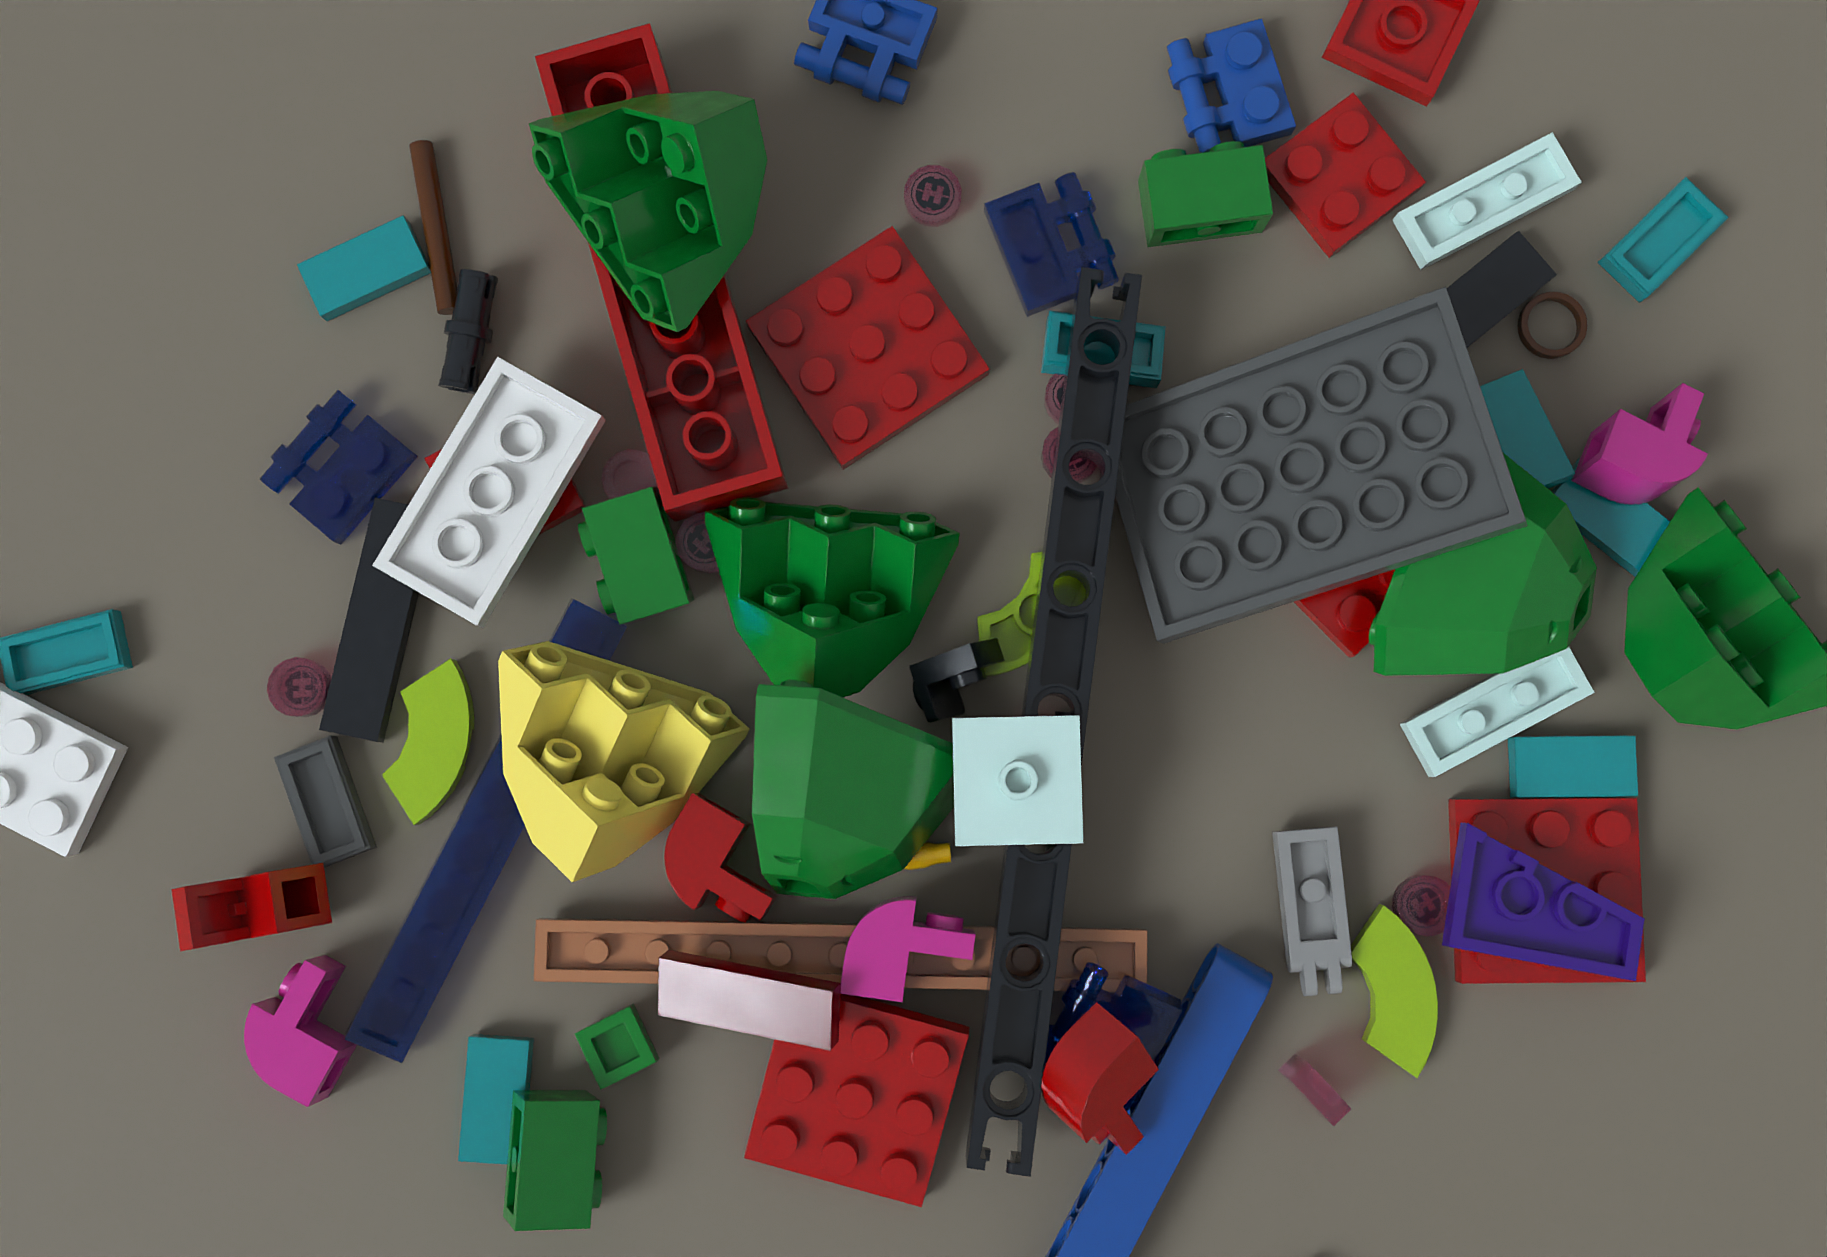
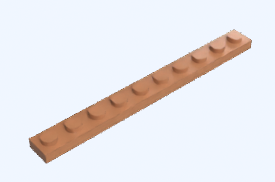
(631, 951)

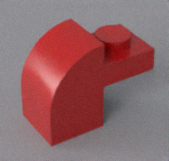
(698, 859)
(251, 906)
(1094, 1075)

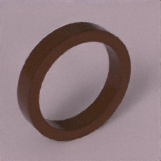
(1572, 305)

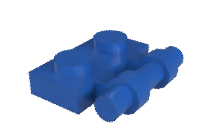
(886, 28)
(1246, 81)

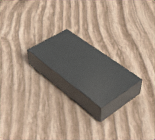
(325, 801)

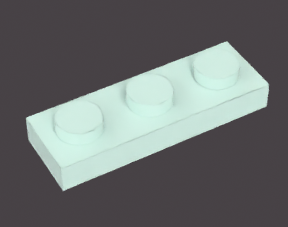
(1486, 201)
(1494, 711)

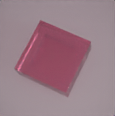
(1314, 1089)

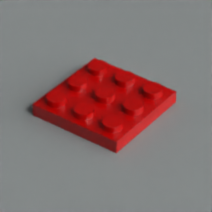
(867, 347)
(1576, 837)
(867, 1107)

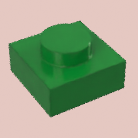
(617, 1046)

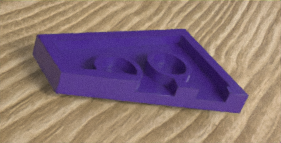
(1529, 913)

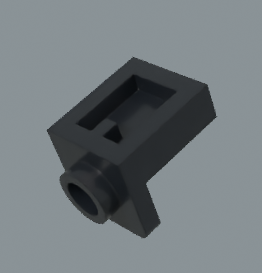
(941, 676)

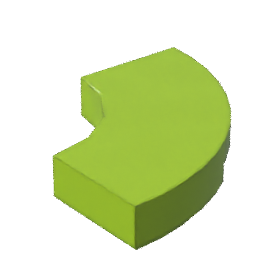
(1015, 621)
(436, 743)
(1400, 991)

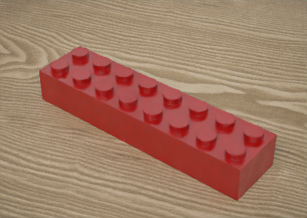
(689, 385)

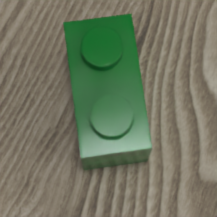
(1204, 194)
(635, 555)
(553, 1159)

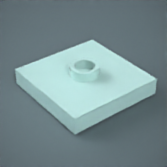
(1017, 780)

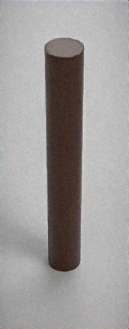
(434, 225)

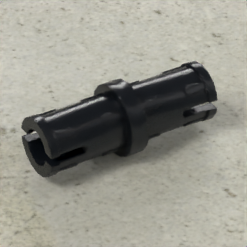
(468, 331)

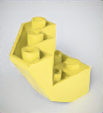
(603, 752)

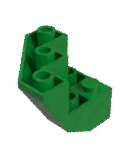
(659, 191)
(827, 586)
(1491, 600)
(1718, 630)
(841, 791)

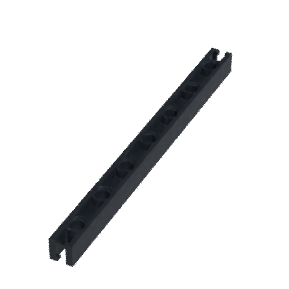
(1060, 666)

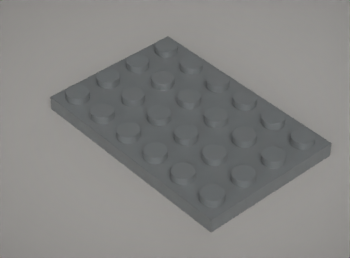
(1311, 469)

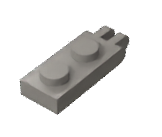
(1313, 906)

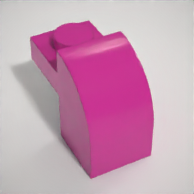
(1643, 459)
(881, 946)
(288, 1042)

